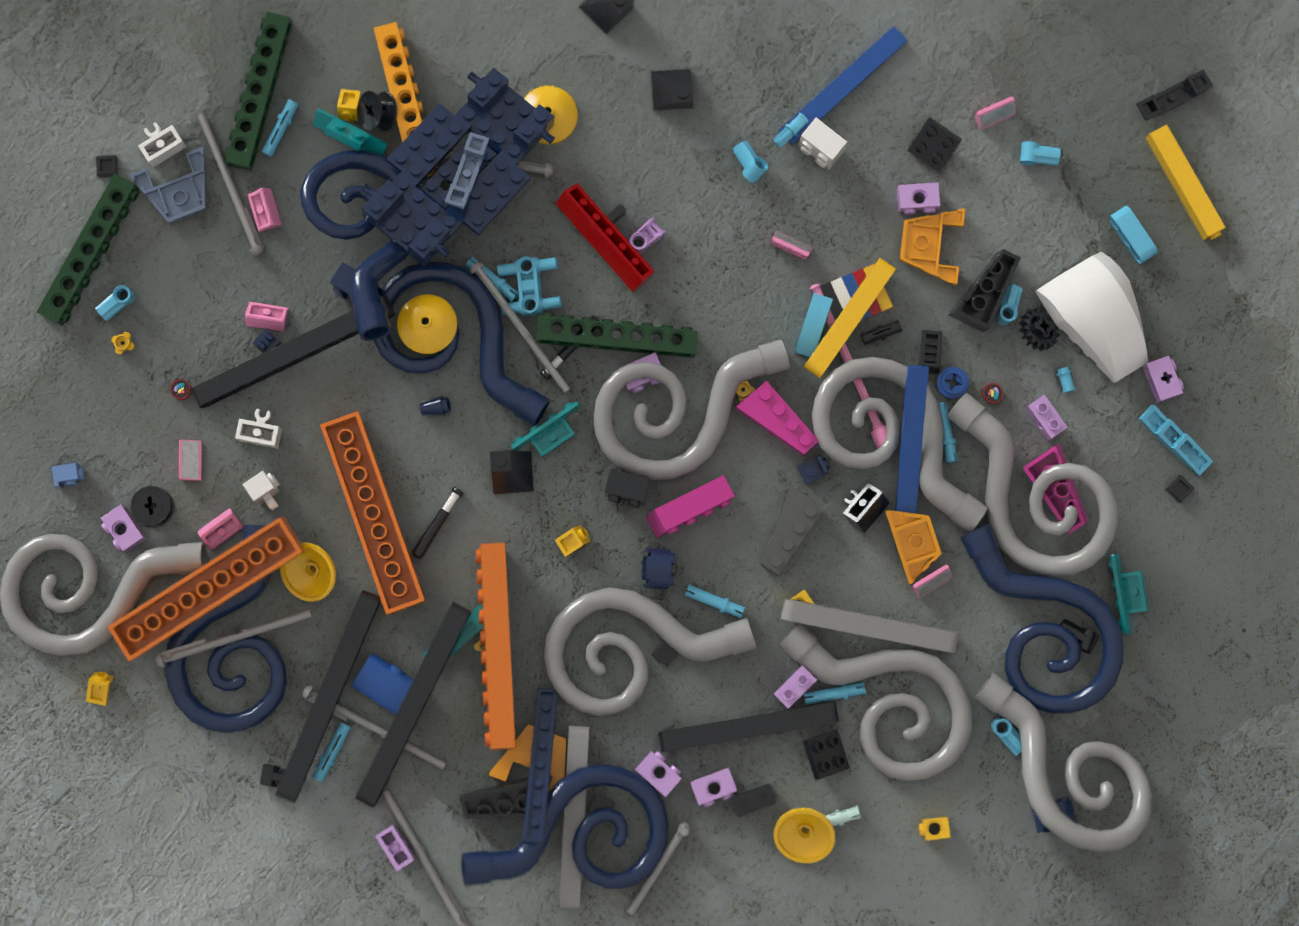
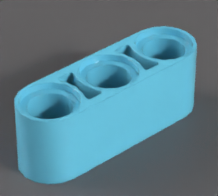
(1133, 234)

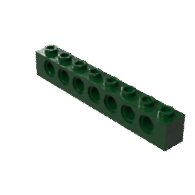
(246, 158)
(86, 239)
(566, 338)

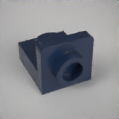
(813, 469)

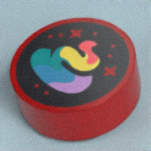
(181, 389)
(992, 393)

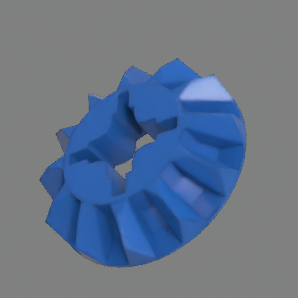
(960, 378)

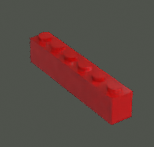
(604, 237)

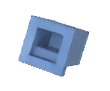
(67, 474)

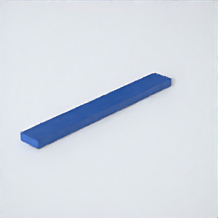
(850, 79)
(911, 438)

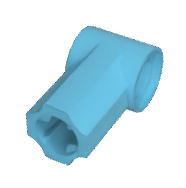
(1034, 154)
(753, 166)
(114, 304)
(1010, 304)
(1009, 736)

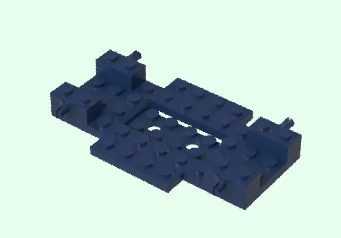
(418, 216)

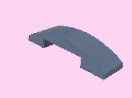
(467, 171)

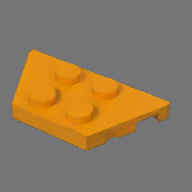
(914, 541)

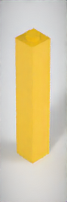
(1185, 183)

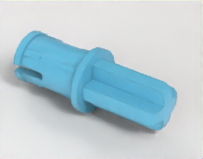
(790, 130)

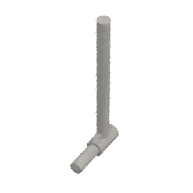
(683, 830)

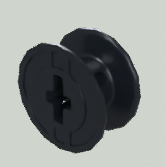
(377, 110)
(160, 515)

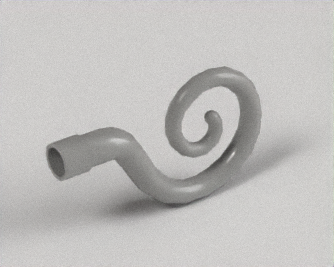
(764, 360)
(974, 418)
(960, 507)
(157, 561)
(731, 639)
(804, 648)
(1001, 698)

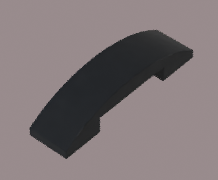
(1175, 95)

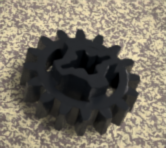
(1038, 329)

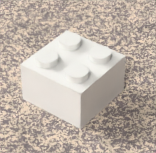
(822, 143)

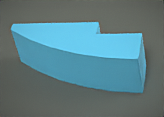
(813, 325)

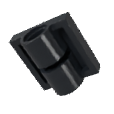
(934, 144)
(826, 754)

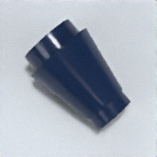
(436, 406)

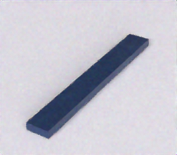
(540, 767)

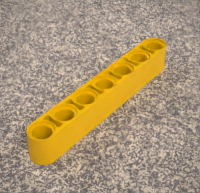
(849, 317)

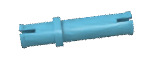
(280, 128)
(504, 288)
(948, 439)
(717, 602)
(842, 691)
(320, 774)

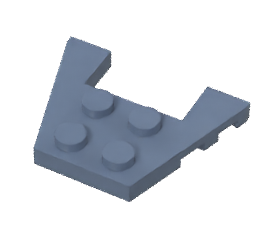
(180, 196)

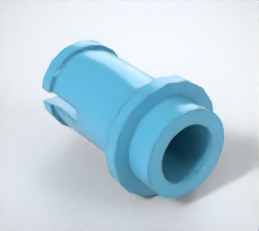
(1066, 379)

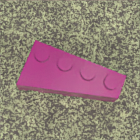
(777, 418)
(1061, 492)
(690, 506)

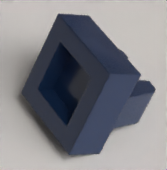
(266, 341)

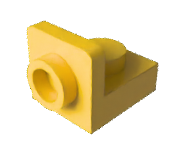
(348, 105)
(573, 540)
(99, 688)

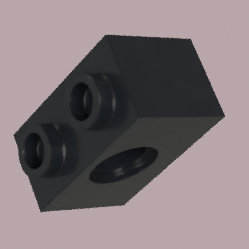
(753, 800)

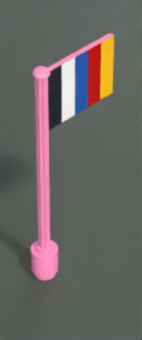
(841, 292)

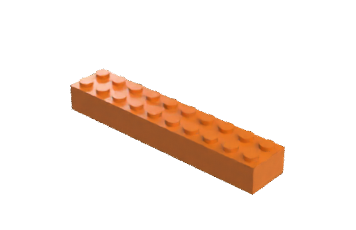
(373, 513)
(206, 589)
(496, 643)

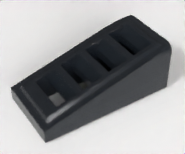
(931, 362)

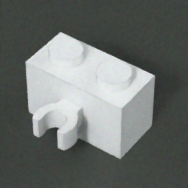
(161, 144)
(259, 432)
(263, 488)

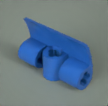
(383, 683)

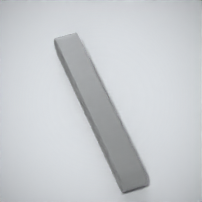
(870, 625)
(573, 815)

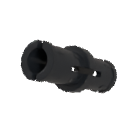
(893, 328)

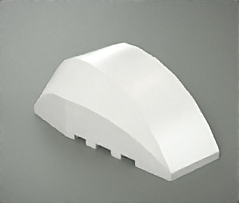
(1098, 314)

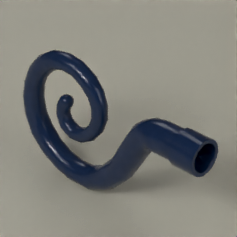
(369, 312)
(522, 401)
(984, 551)
(177, 677)
(486, 866)

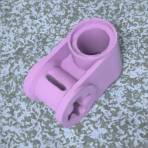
(649, 234)

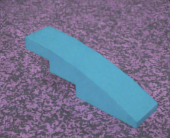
(1175, 440)

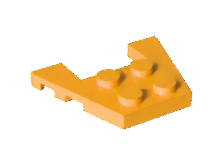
(923, 240)
(522, 755)

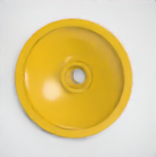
(561, 106)
(434, 335)
(304, 580)
(803, 844)

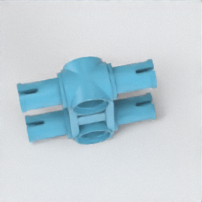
(530, 285)

